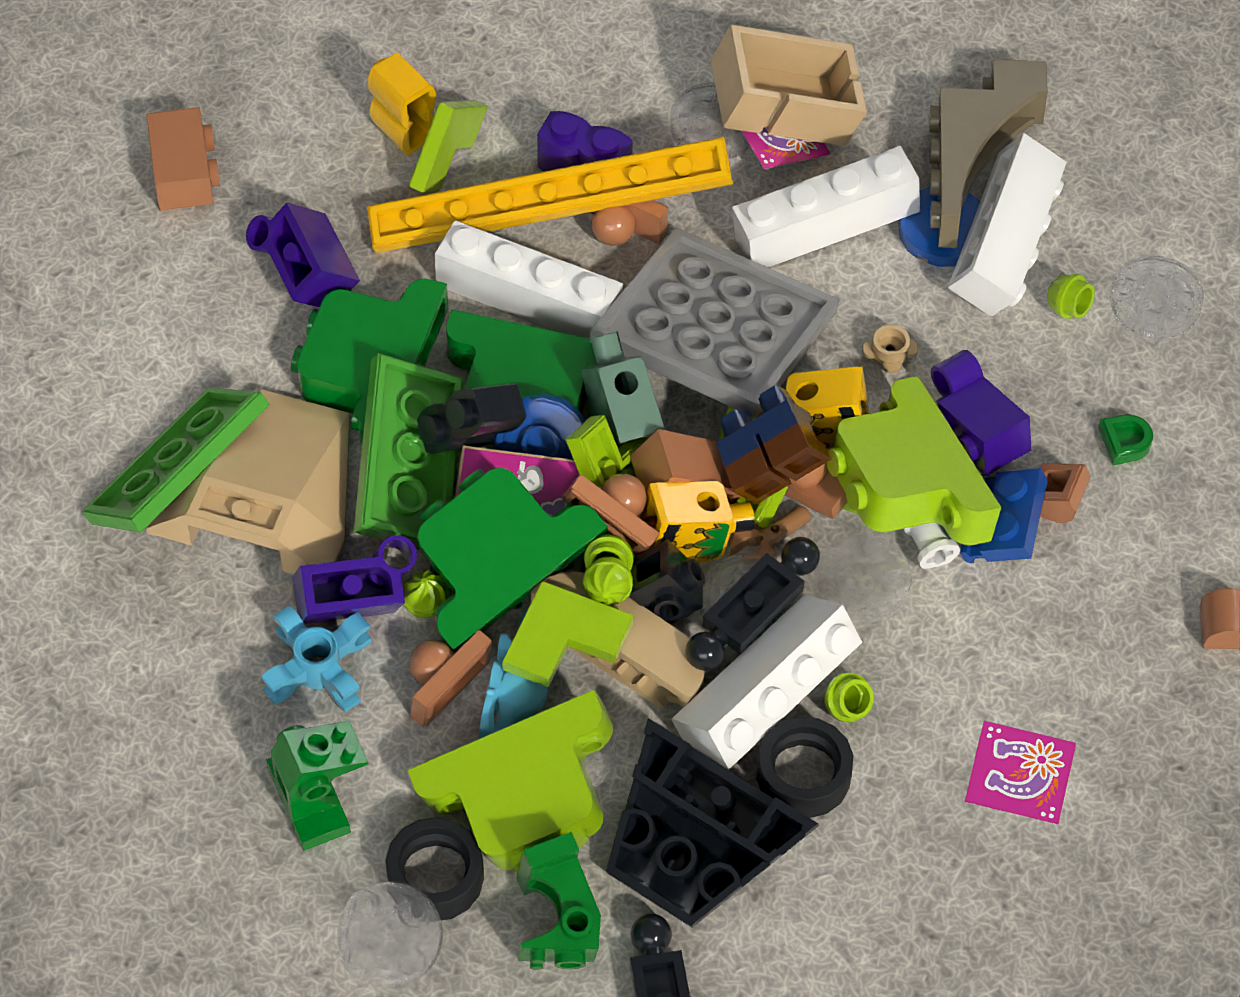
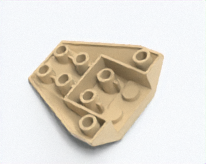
(273, 486)

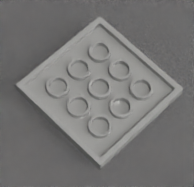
(716, 320)

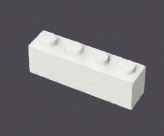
(827, 208)
(1008, 226)
(523, 281)
(767, 680)

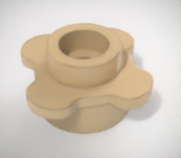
(894, 337)

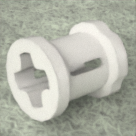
(933, 545)

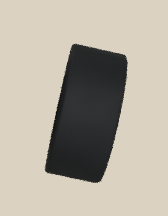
(811, 733)
(446, 834)

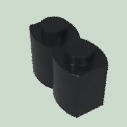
(471, 417)

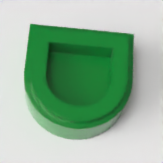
(1126, 438)

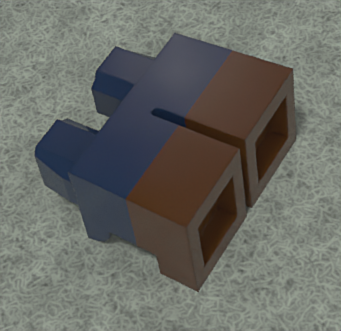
(770, 448)

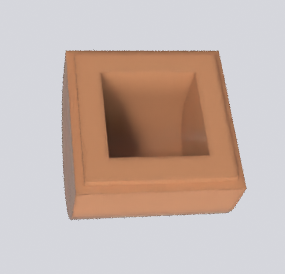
(1063, 490)
(1221, 619)

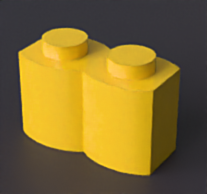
(401, 102)

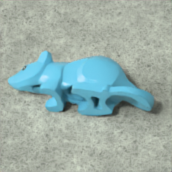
(509, 695)

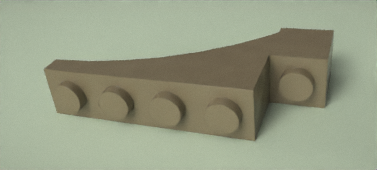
(973, 129)

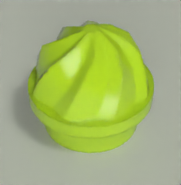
(1071, 296)
(609, 546)
(608, 581)
(424, 593)
(848, 697)

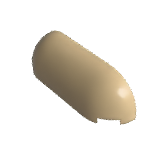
(652, 655)

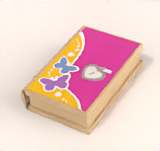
(541, 475)

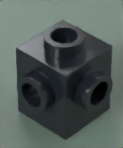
(667, 582)

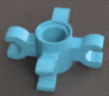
(311, 642)

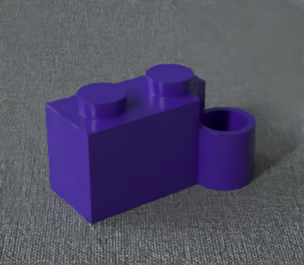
(303, 252)
(979, 414)
(353, 586)

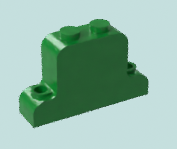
(356, 327)
(519, 354)
(497, 548)

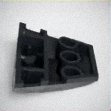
(696, 829)

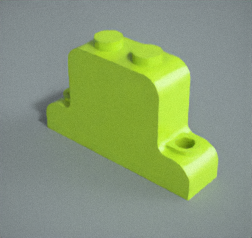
(911, 469)
(523, 780)

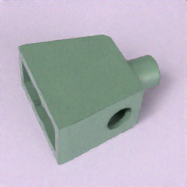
(632, 406)

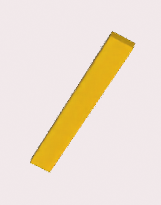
(551, 194)

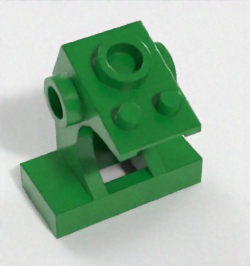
(302, 772)
(556, 873)

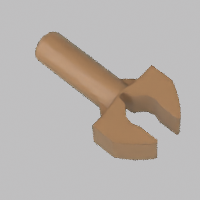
(772, 534)

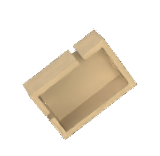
(788, 85)

